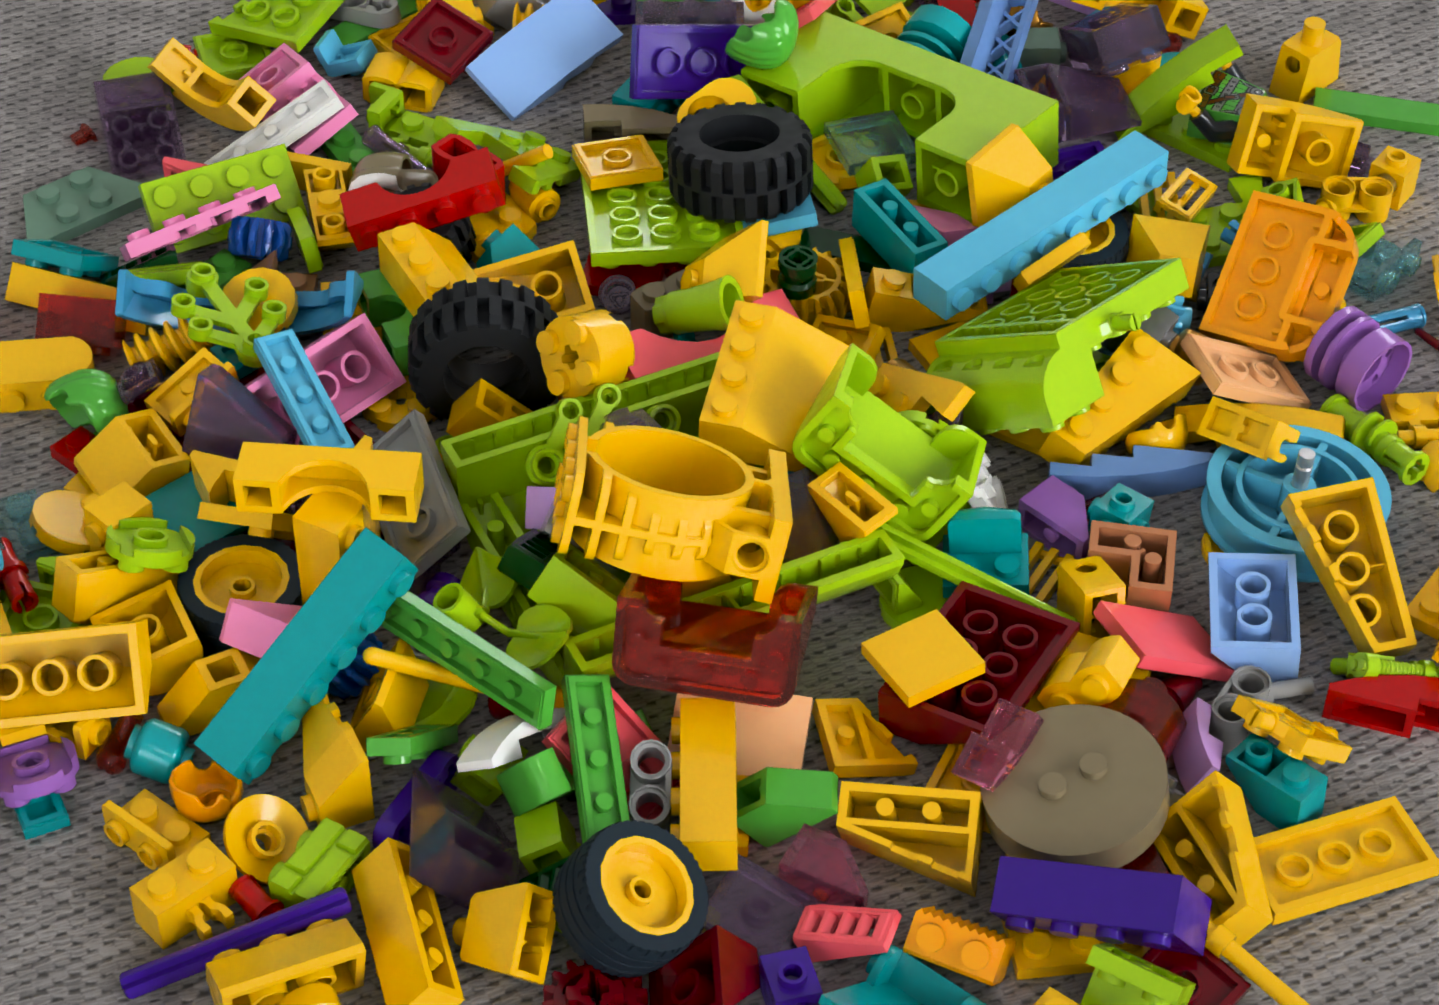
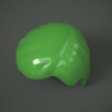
(766, 43)
(86, 398)

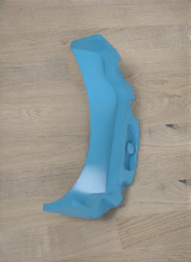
(150, 303)

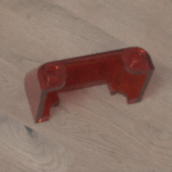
(711, 647)

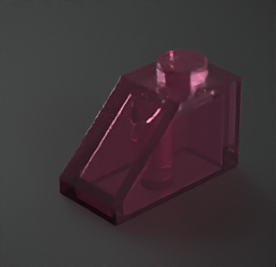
(823, 868)

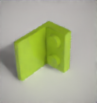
(1130, 980)

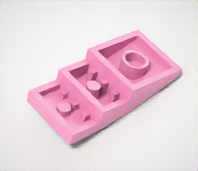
(287, 77)

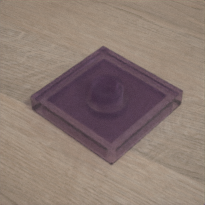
(757, 907)

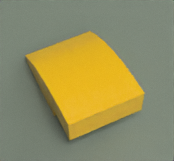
(1292, 141)

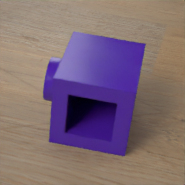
(789, 978)

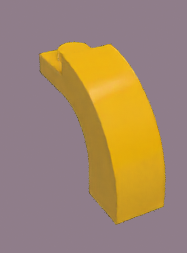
(220, 99)

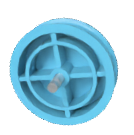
(1246, 492)

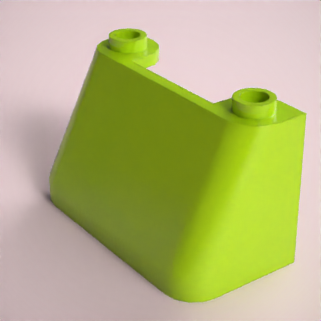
(903, 463)

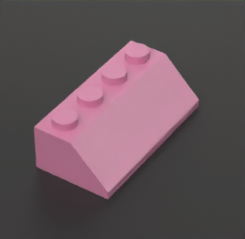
(350, 366)

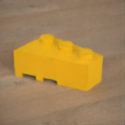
(916, 828)
(1214, 848)

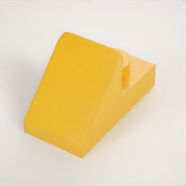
(213, 477)

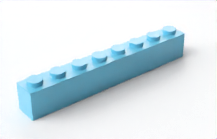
(1039, 224)

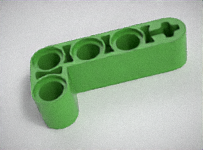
(539, 780)

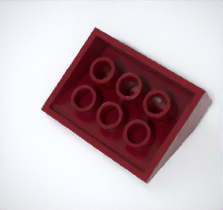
(1018, 653)

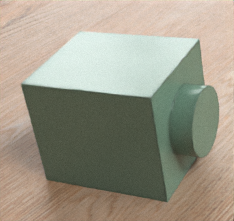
(1043, 47)

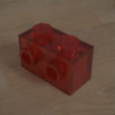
(83, 318)

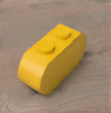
(33, 365)

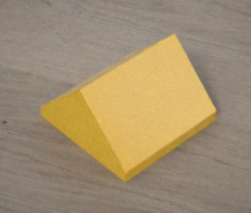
(389, 701)

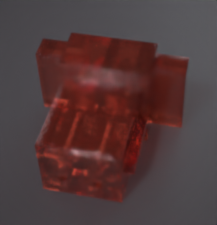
(83, 135)

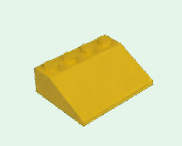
(765, 382)
(326, 529)

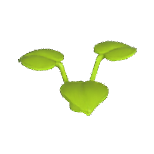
(535, 641)

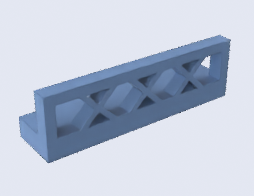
(988, 27)

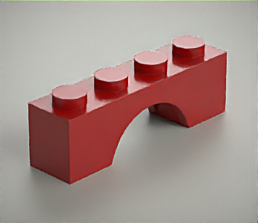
(463, 191)

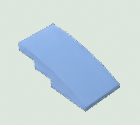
(543, 54)

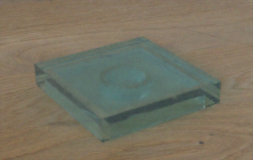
(867, 137)

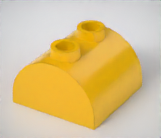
(171, 633)

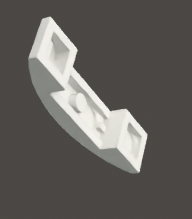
(500, 742)

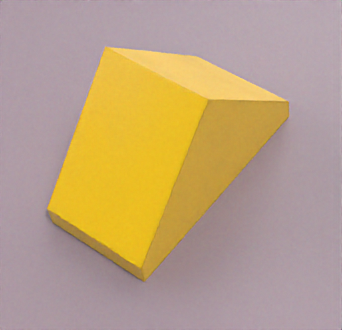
(850, 503)

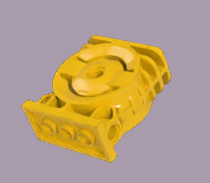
(672, 506)

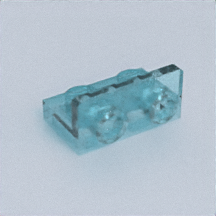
(1384, 267)

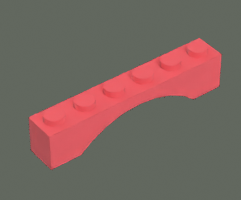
(659, 353)

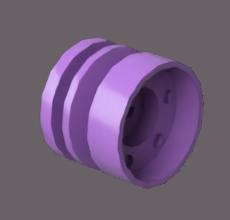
(1357, 358)

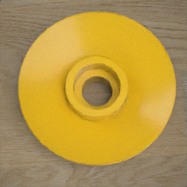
(266, 819)

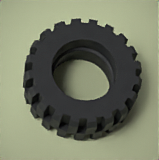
(740, 162)
(471, 318)

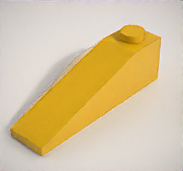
(334, 769)

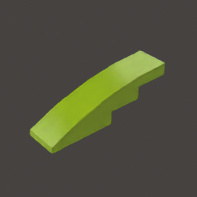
(1158, 94)

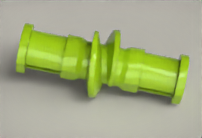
(1379, 440)

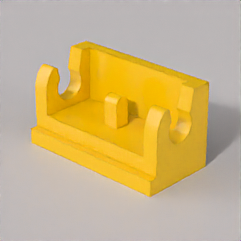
(1246, 430)

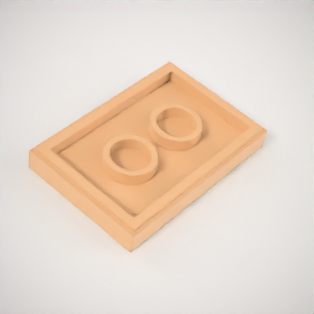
(1243, 372)
(766, 734)

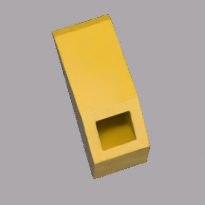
(325, 207)
(205, 689)

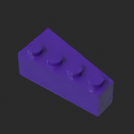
(1102, 904)

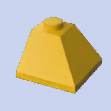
(1004, 174)
(1166, 239)
(736, 255)

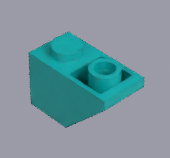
(1277, 784)

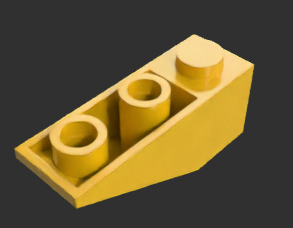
(893, 306)

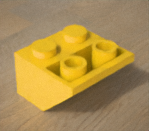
(134, 450)

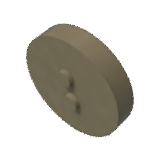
(1082, 791)

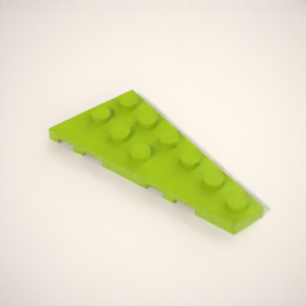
(275, 21)

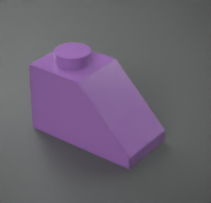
(1056, 517)

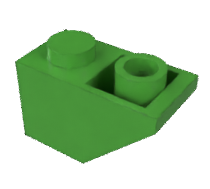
(780, 800)

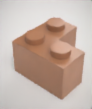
(1140, 558)

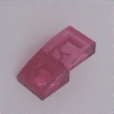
(999, 747)

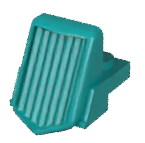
(991, 543)

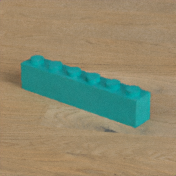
(307, 657)

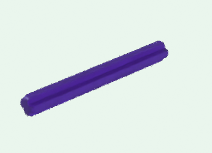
(193, 958)

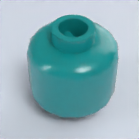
(157, 749)

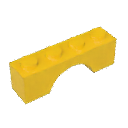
(1178, 15)
(277, 475)

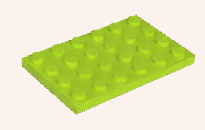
(646, 223)

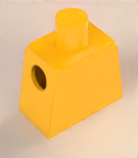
(1306, 62)
(1082, 587)
(509, 931)

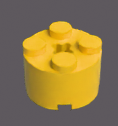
(585, 352)

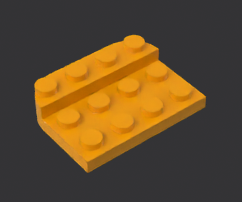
(1281, 276)

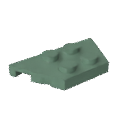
(78, 204)

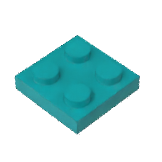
(70, 258)

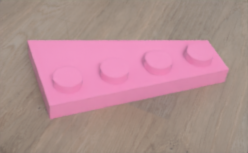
(210, 216)

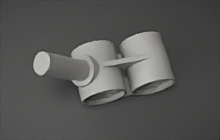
(1253, 683)
(651, 787)

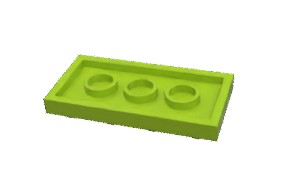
(219, 181)

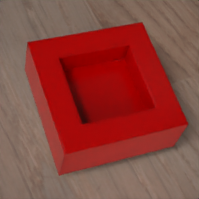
(70, 446)

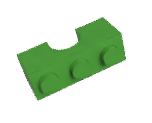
(387, 310)

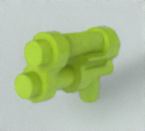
(1371, 664)

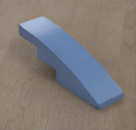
(1147, 471)

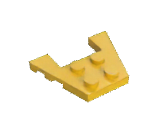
(915, 390)

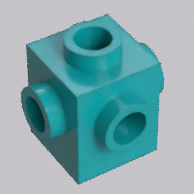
(1121, 506)

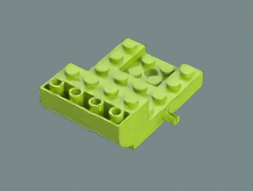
(1035, 349)

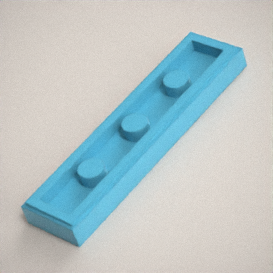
(301, 390)

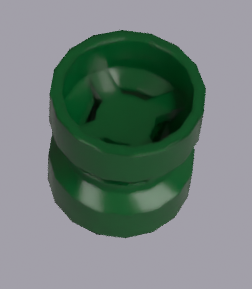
(796, 266)

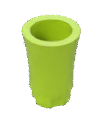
(698, 307)

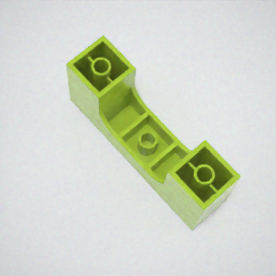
(947, 106)

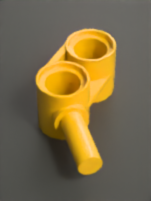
(1364, 196)

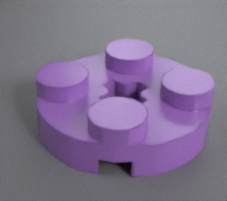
(36, 769)

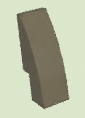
(618, 121)

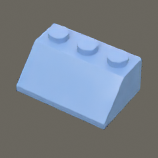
(1255, 612)

